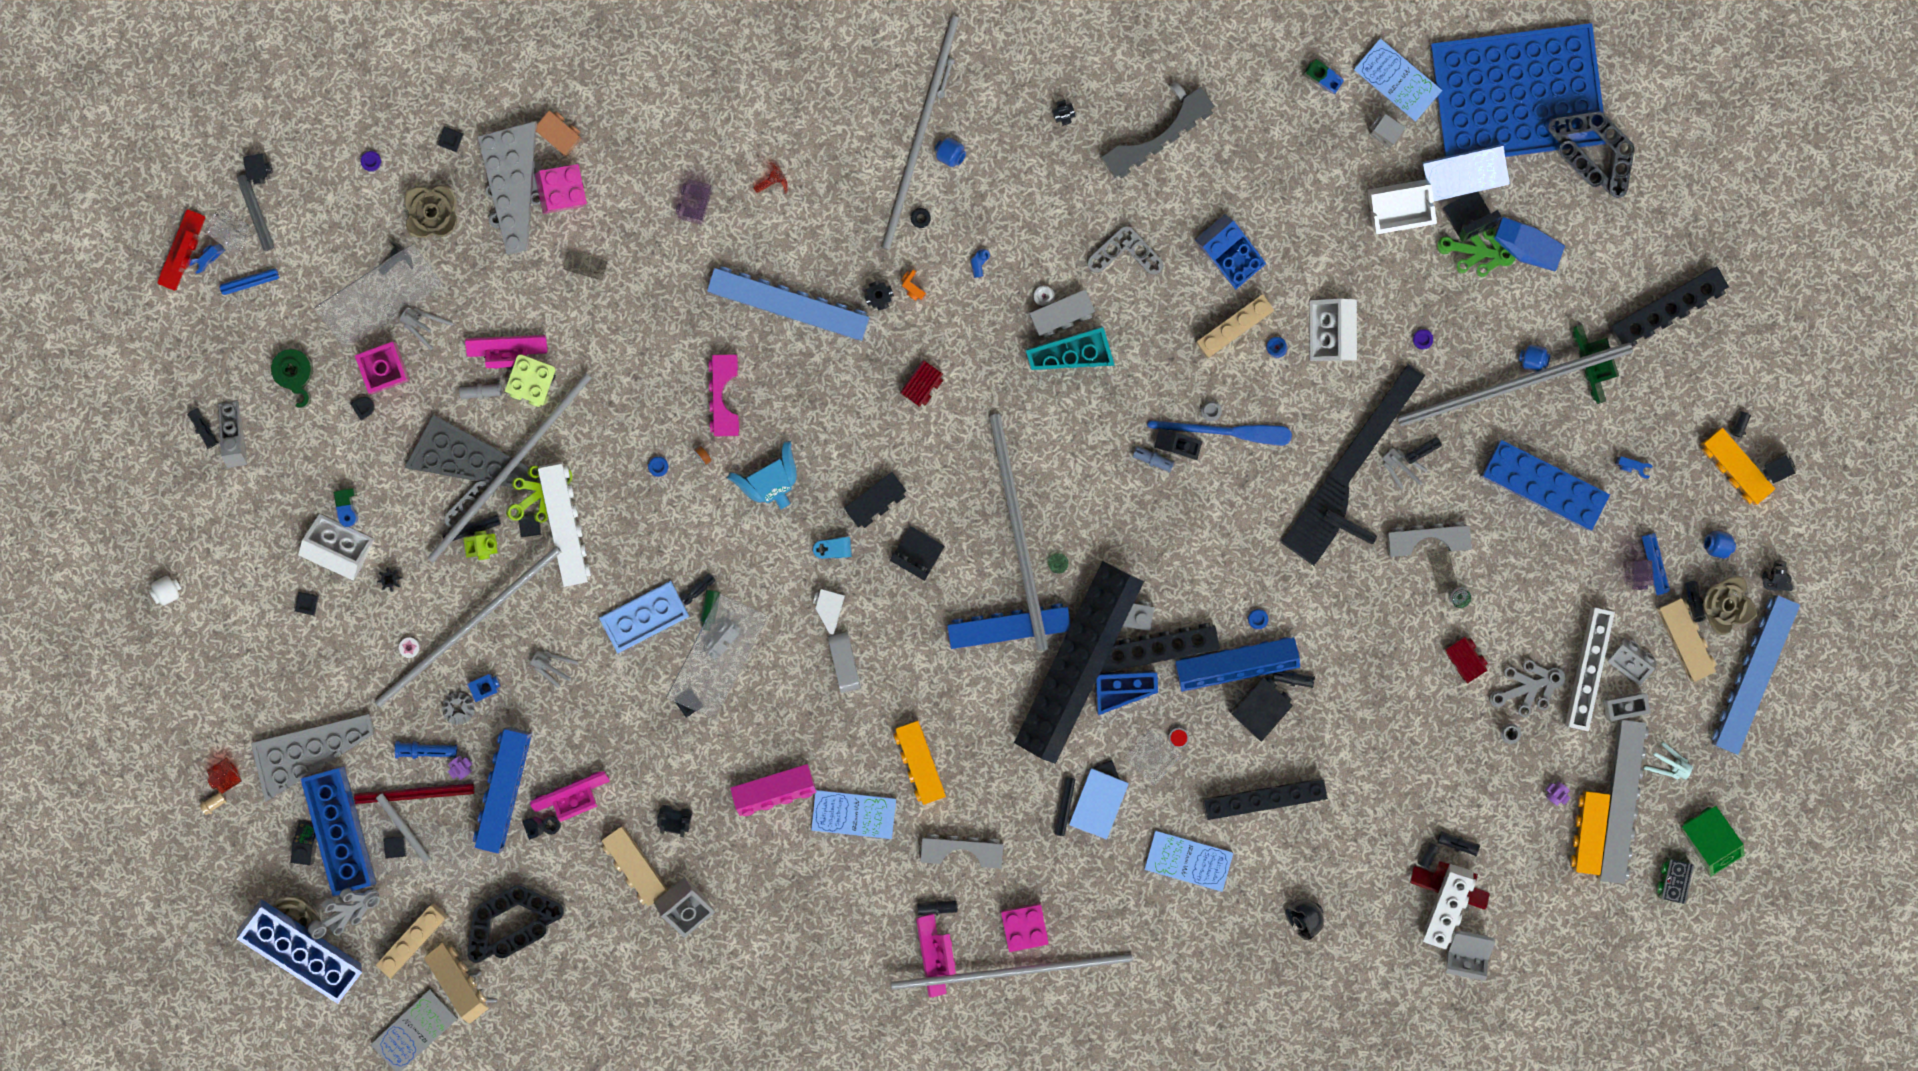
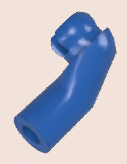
(978, 260)

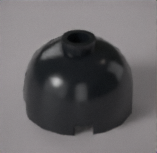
(1306, 916)

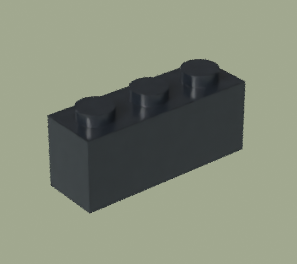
(875, 500)

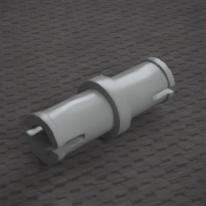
(480, 391)

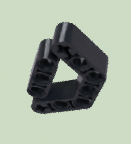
(1589, 166)
(510, 940)

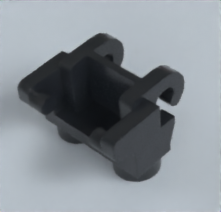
(1781, 579)
(673, 820)

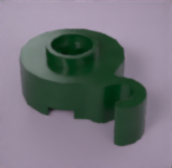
(297, 381)

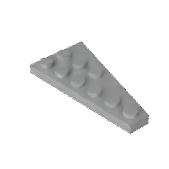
(510, 173)
(296, 755)

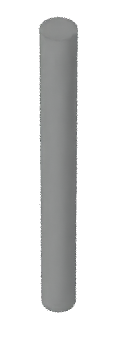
(402, 827)

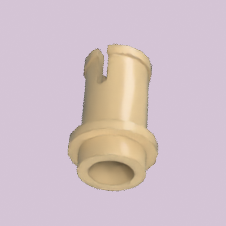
(212, 803)

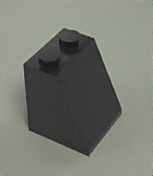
(1262, 708)

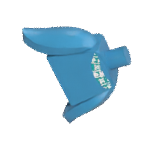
(771, 481)

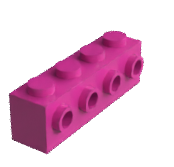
(773, 790)

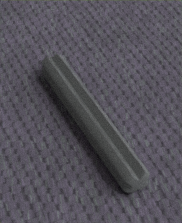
(255, 213)

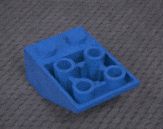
(1230, 251)

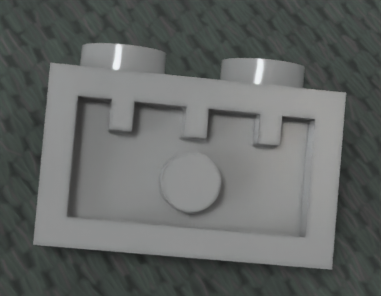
(1140, 616)
(1633, 661)

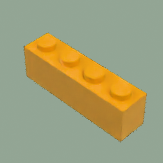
(1738, 466)
(920, 762)
(1591, 832)

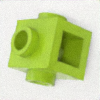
(480, 545)

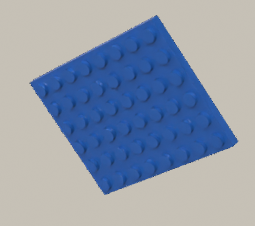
(1511, 83)

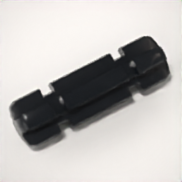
(1423, 450)
(697, 589)

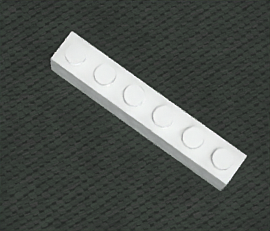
(563, 523)
(1589, 669)

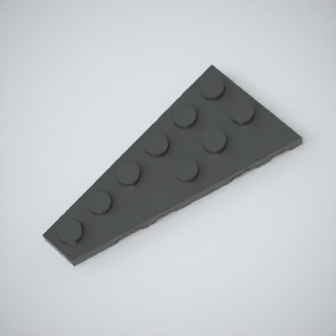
(457, 454)

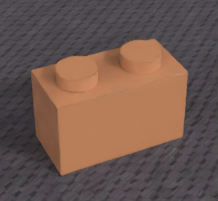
(557, 133)

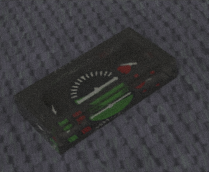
(585, 265)
(1443, 571)

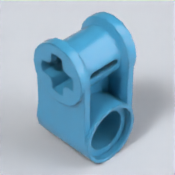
(836, 548)

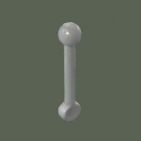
(950, 61)

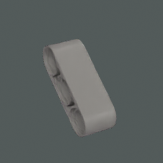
(844, 662)

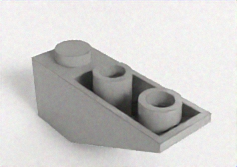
(232, 435)

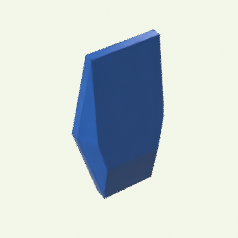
(1529, 244)

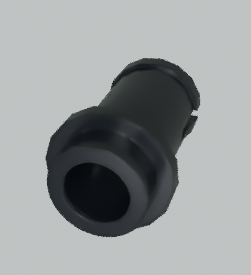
(1740, 425)
(1429, 855)

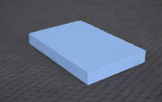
(1098, 803)

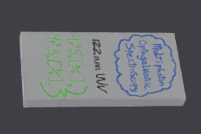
(414, 1031)

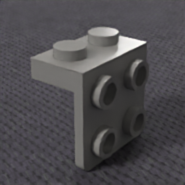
(1469, 955)

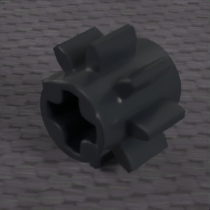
(1063, 112)
(384, 580)

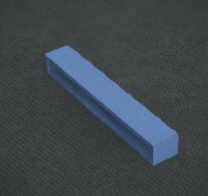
(788, 304)
(1755, 674)

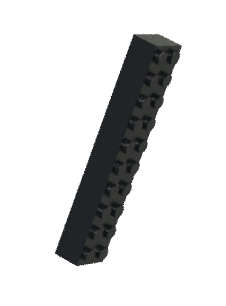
(1078, 662)

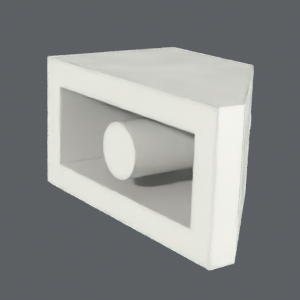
(829, 608)

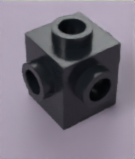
(883, 302)

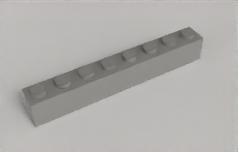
(1623, 796)

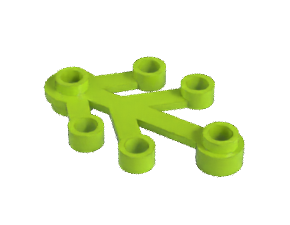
(538, 494)

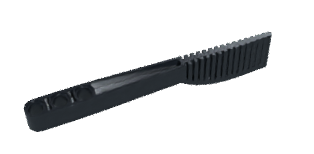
(1311, 533)

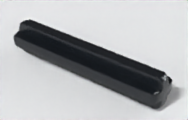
(477, 526)
(1349, 527)
(1064, 807)

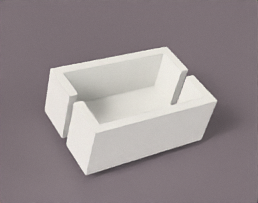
(1402, 206)

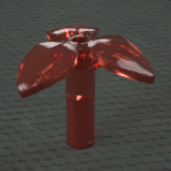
(774, 177)

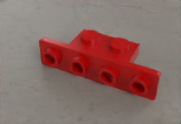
(181, 250)

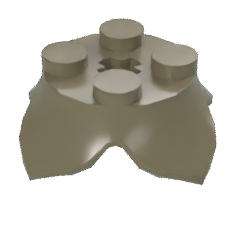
(418, 202)
(1738, 607)
(298, 908)

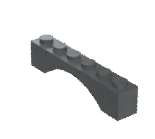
(1122, 158)

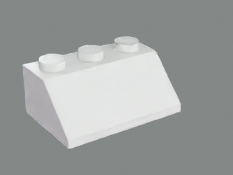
(1333, 330)
(335, 547)

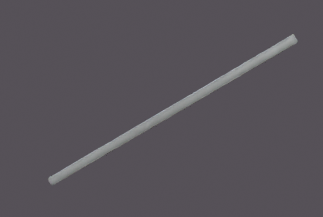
(920, 132)
(509, 467)
(468, 626)
(1011, 971)

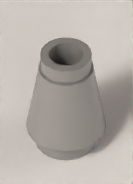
(1515, 736)

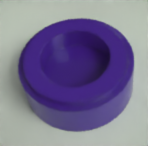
(371, 161)
(1423, 339)

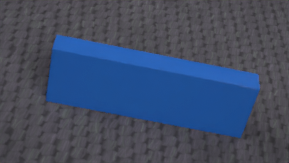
(1653, 553)

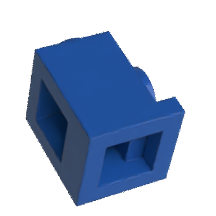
(477, 690)

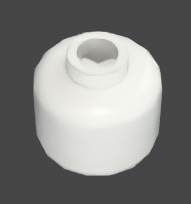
(165, 590)

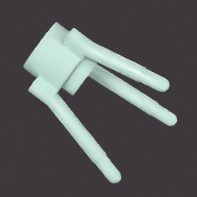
(1680, 767)

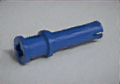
(423, 750)

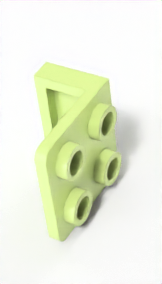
(530, 380)

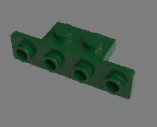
(1598, 372)

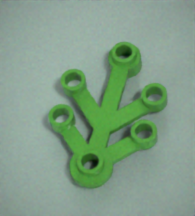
(1479, 252)

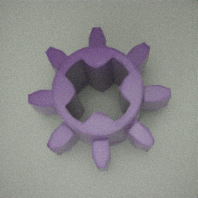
(460, 767)
(1557, 793)

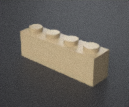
(1235, 326)
(1686, 639)
(634, 865)
(411, 940)
(456, 982)

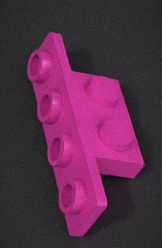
(503, 351)
(573, 798)
(936, 953)

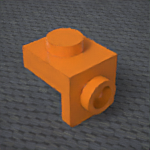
(913, 291)

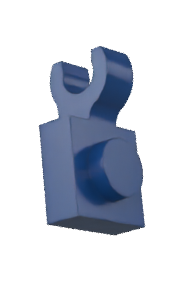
(209, 255)
(1628, 465)

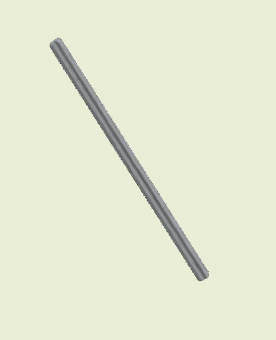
(1515, 384)
(1018, 532)

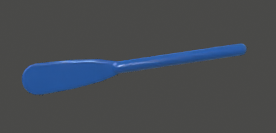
(1256, 433)

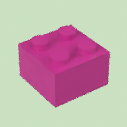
(560, 189)
(382, 368)
(1024, 927)

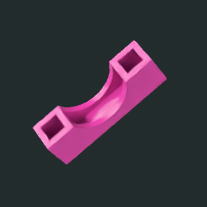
(724, 369)

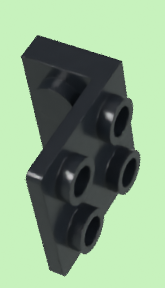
(1471, 216)
(917, 553)

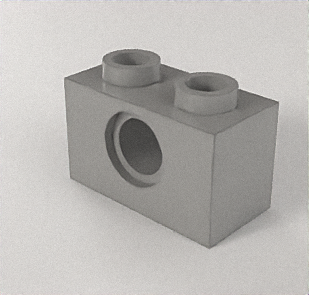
(1386, 130)
(1626, 706)

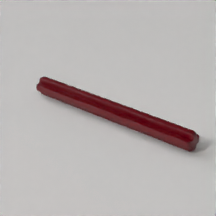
(416, 793)

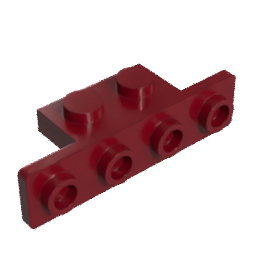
(1433, 881)

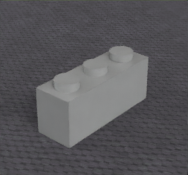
(1062, 314)

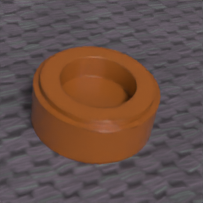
(703, 455)

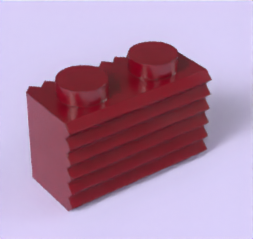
(922, 383)
(1466, 659)

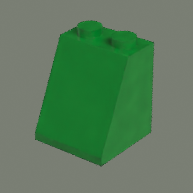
(1713, 840)

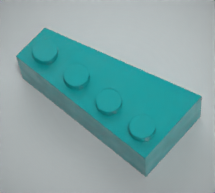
(1080, 349)

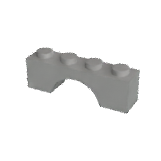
(1455, 538)
(988, 852)

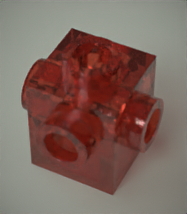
(223, 775)

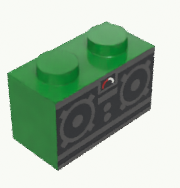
(1675, 880)

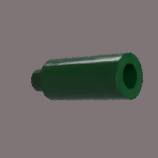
(709, 601)

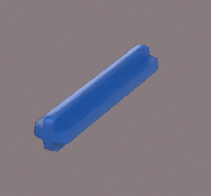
(249, 281)

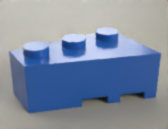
(1122, 688)

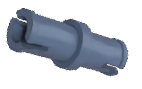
(1153, 459)

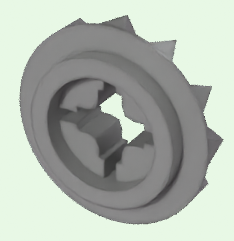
(467, 707)

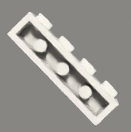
(1448, 906)

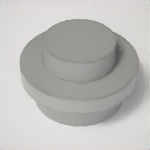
(1211, 411)

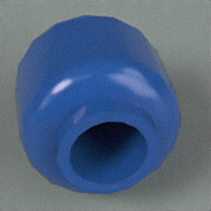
(950, 152)
(1534, 358)
(1719, 544)

